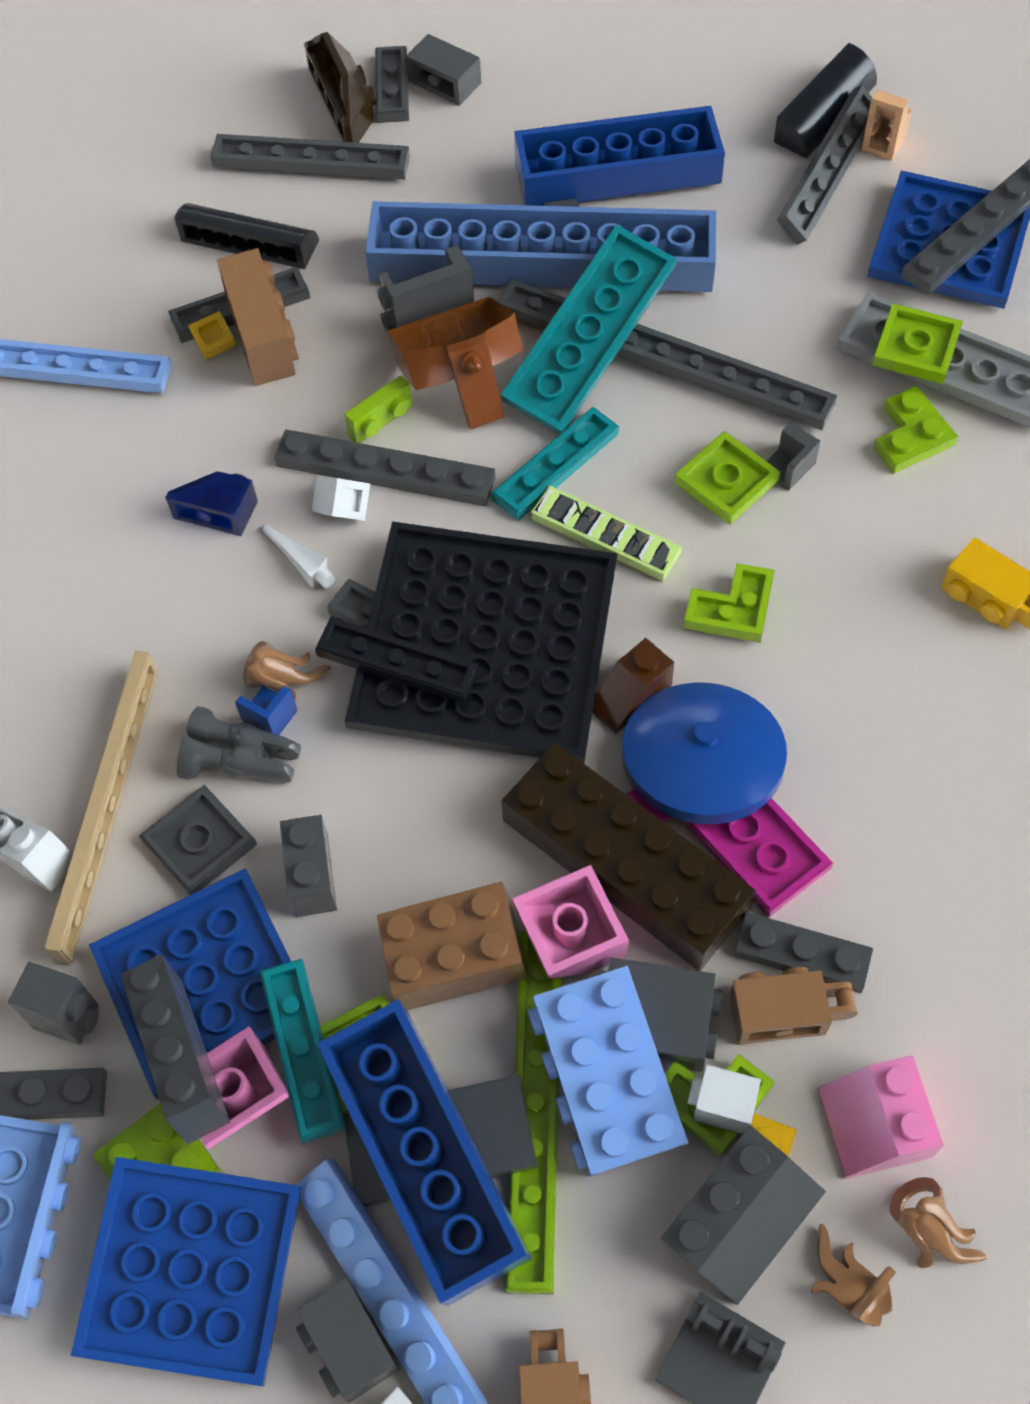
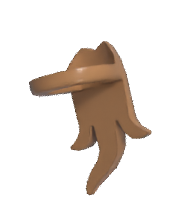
(276, 669)
(932, 1225)
(852, 1284)

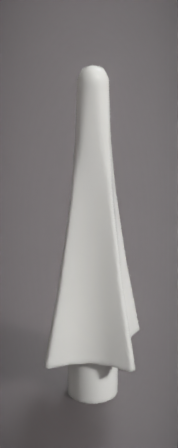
(308, 563)

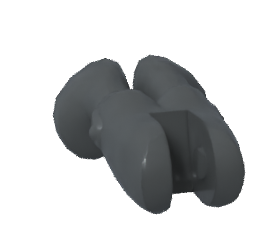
(246, 759)

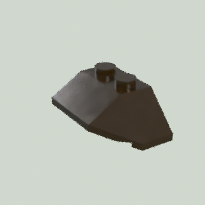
(341, 86)

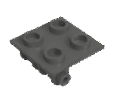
(719, 1356)

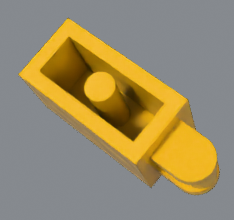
(990, 584)

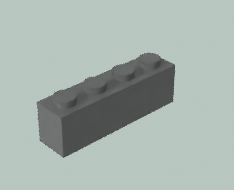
(174, 1050)

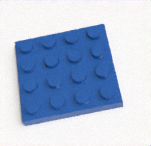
(924, 210)
(217, 949)
(188, 1272)

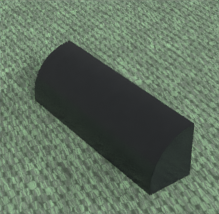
(815, 108)
(242, 233)

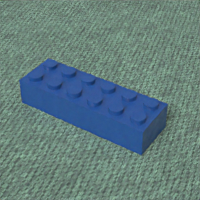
(619, 156)
(423, 1153)

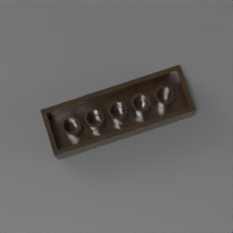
(638, 858)

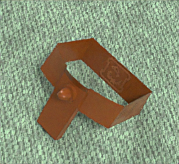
(462, 348)

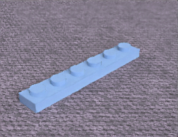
(84, 366)
(386, 1289)

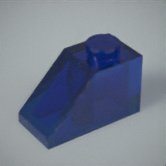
(215, 502)

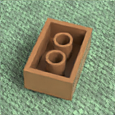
(258, 316)
(452, 946)

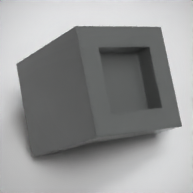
(795, 455)

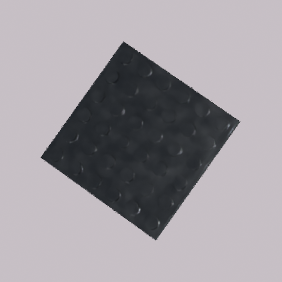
(514, 608)

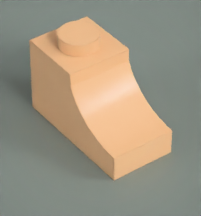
(886, 124)

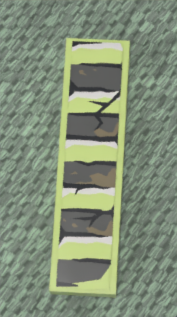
(606, 533)

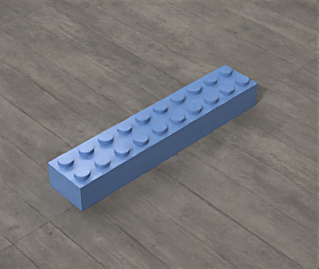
(532, 242)

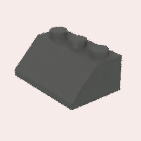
(743, 1214)

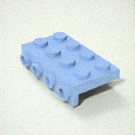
(606, 1071)
(31, 1191)

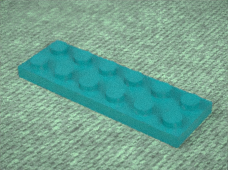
(588, 329)

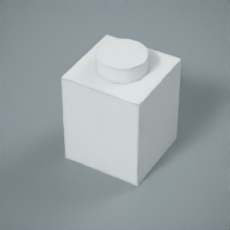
(724, 1099)

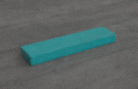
(555, 463)
(297, 1035)

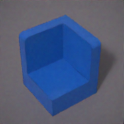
(268, 709)

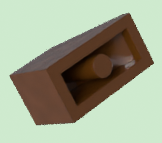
(631, 682)

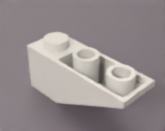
(32, 850)

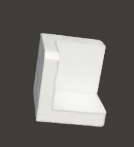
(340, 497)

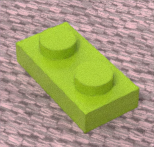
(378, 409)

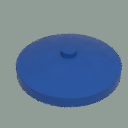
(704, 753)

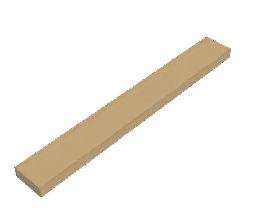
(101, 810)

